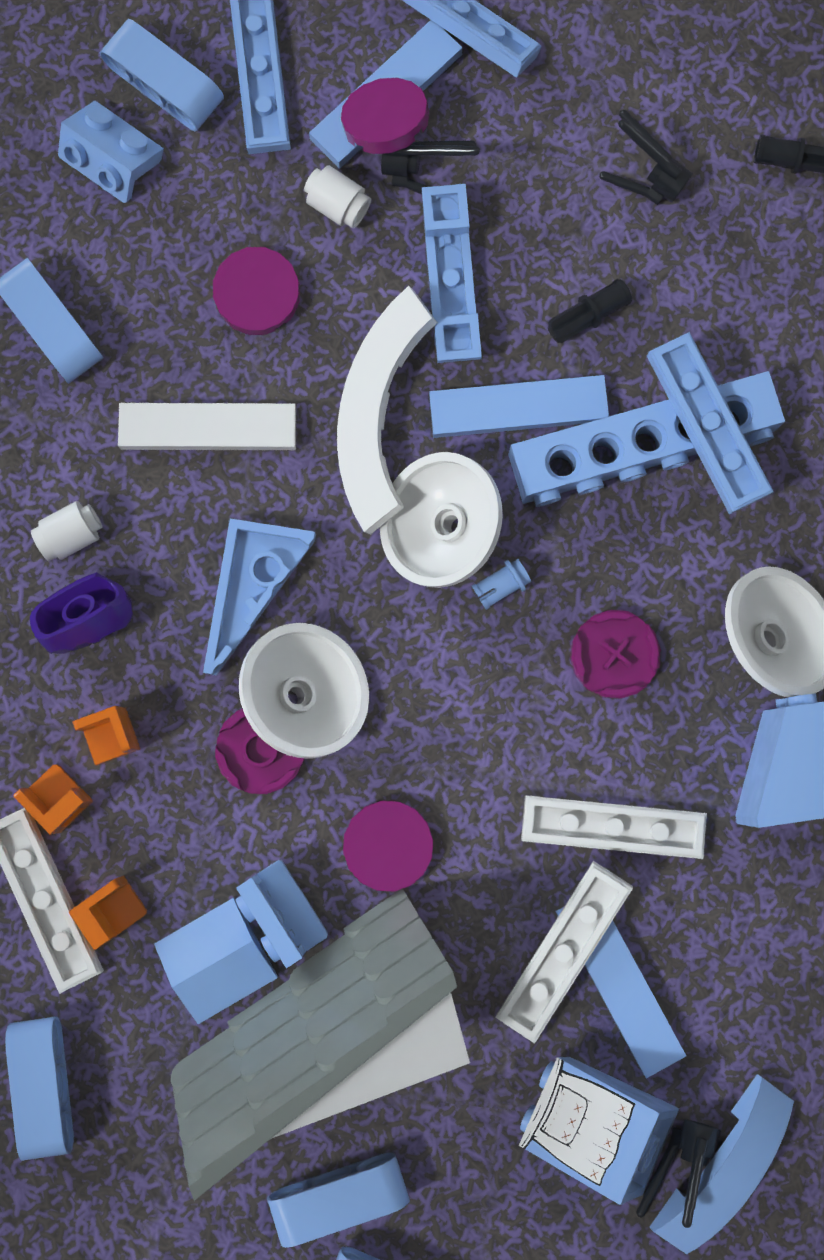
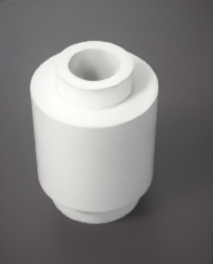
(337, 196)
(66, 531)

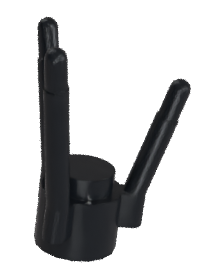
(407, 160)
(668, 174)
(698, 1146)

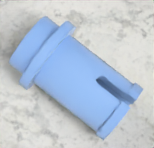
(503, 581)

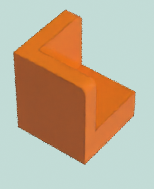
(108, 734)
(54, 800)
(108, 912)

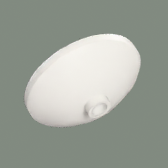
(433, 496)
(778, 630)
(322, 675)

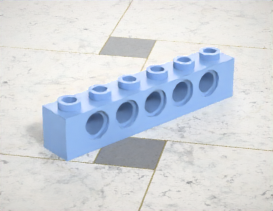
(749, 398)

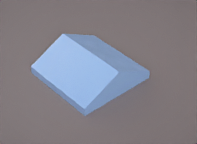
(214, 961)

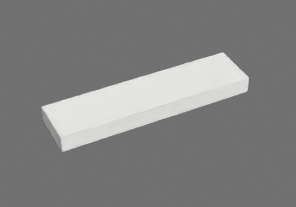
(207, 426)
(614, 827)
(45, 902)
(564, 951)

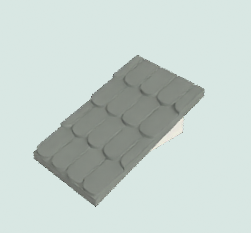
(334, 1036)

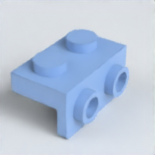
(107, 149)
(281, 912)

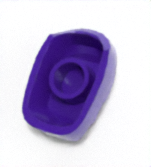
(81, 614)

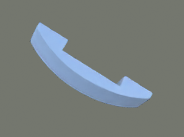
(450, 273)
(733, 1170)

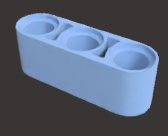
(161, 74)
(48, 321)
(39, 1088)
(338, 1200)

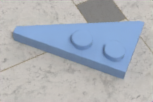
(252, 572)

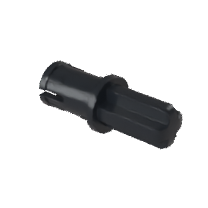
(789, 154)
(589, 311)

